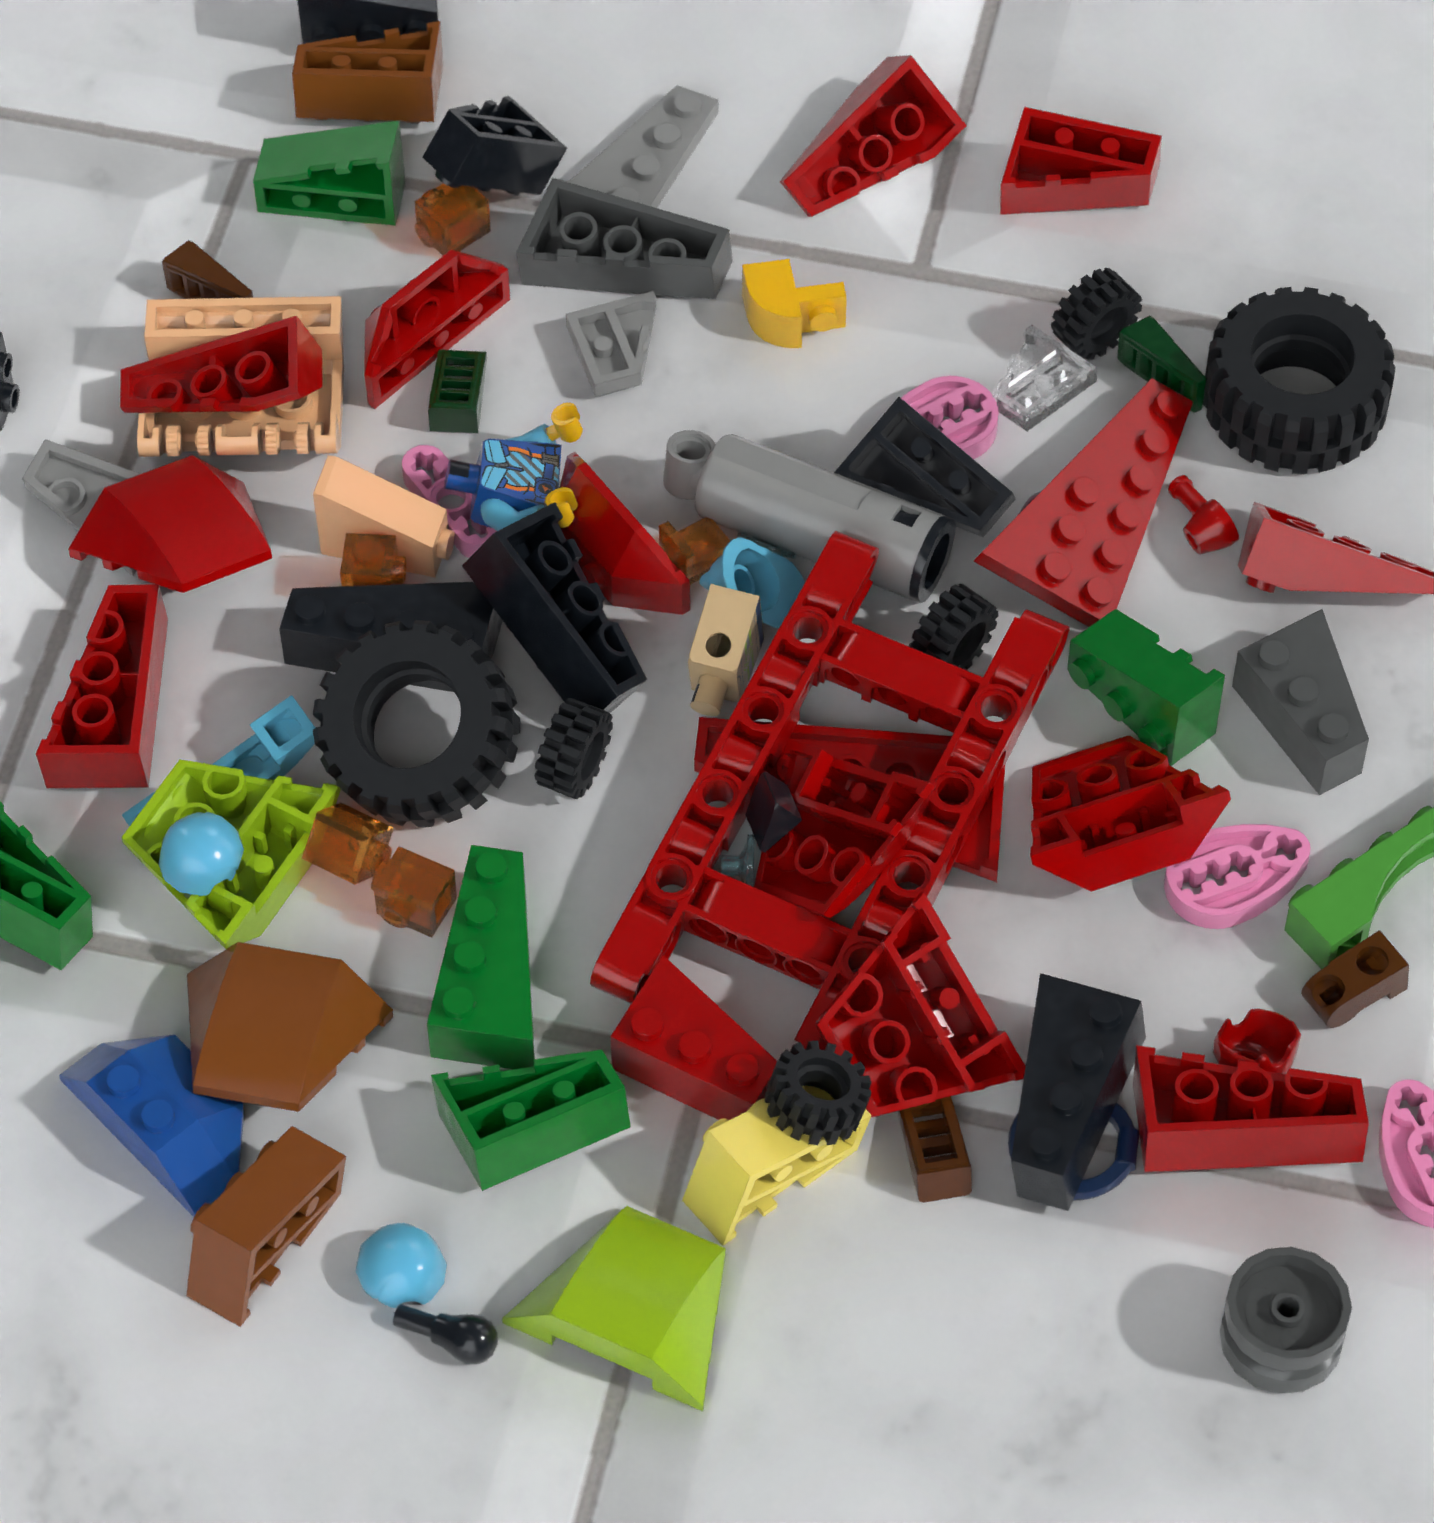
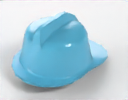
(758, 572)

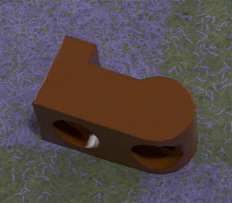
(1357, 980)

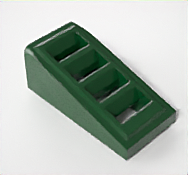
(1154, 354)
(457, 416)

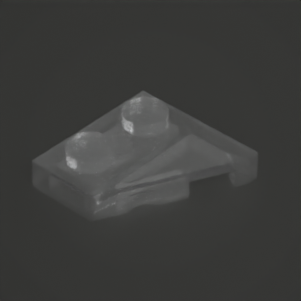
(1041, 379)

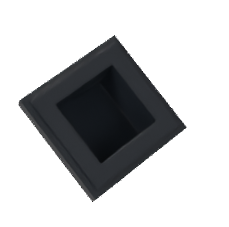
(771, 811)

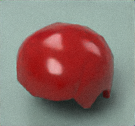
(1259, 1038)

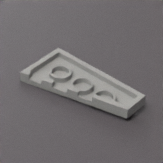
(653, 150)

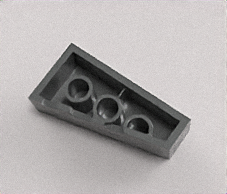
(620, 246)

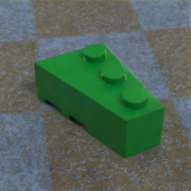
(1147, 686)
(40, 900)
(531, 1114)

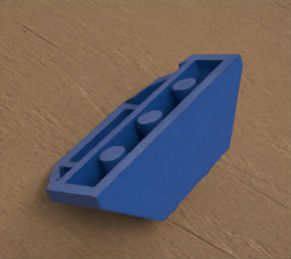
(149, 1104)

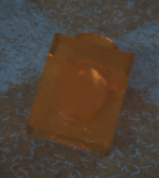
(694, 547)

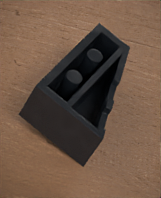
(363, 18)
(494, 149)
(923, 466)

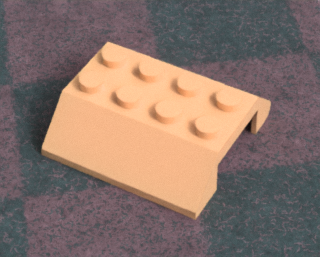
(301, 424)

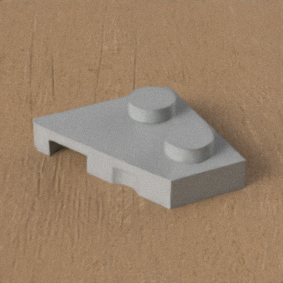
(613, 341)

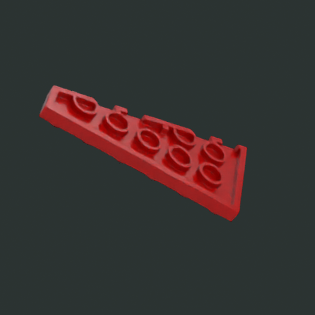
(1089, 521)

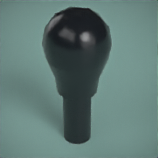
(465, 1336)

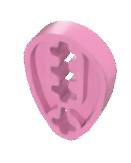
(947, 397)
(1239, 898)
(1400, 1146)

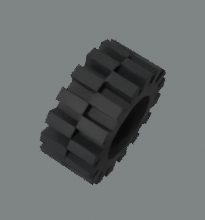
(1096, 313)
(956, 627)
(573, 748)
(811, 1114)

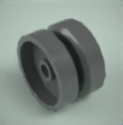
(1285, 1319)

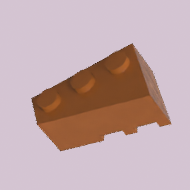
(370, 78)
(257, 1220)

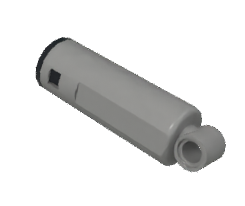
(803, 505)

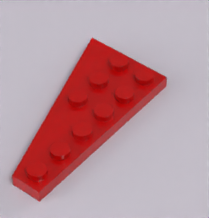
(887, 752)

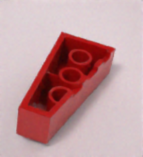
(110, 710)
(1242, 1115)

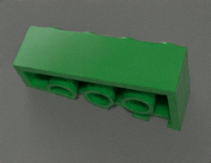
(484, 981)

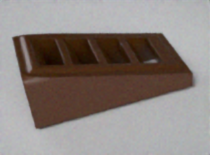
(198, 276)
(940, 1175)

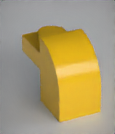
(783, 312)

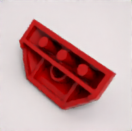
(429, 317)
(619, 549)

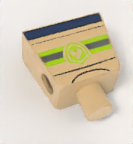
(724, 648)

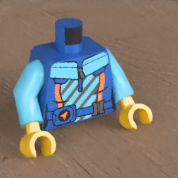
(519, 473)

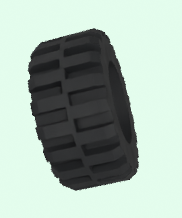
(1309, 334)
(365, 685)

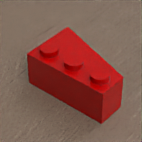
(1077, 165)
(689, 1047)

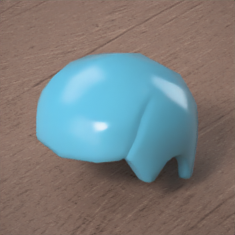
(200, 853)
(401, 1265)

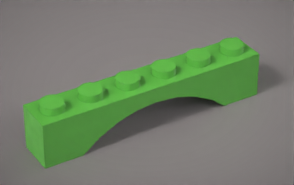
(1341, 908)

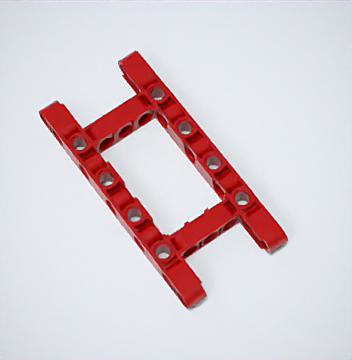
(879, 670)

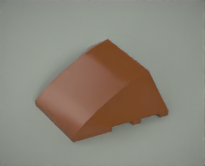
(275, 1023)

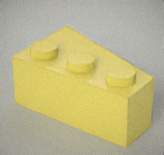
(752, 1162)

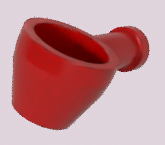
(1210, 525)

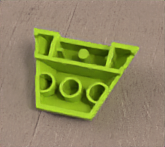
(273, 827)
(637, 1299)

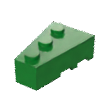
(333, 174)

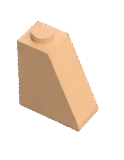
(364, 503)

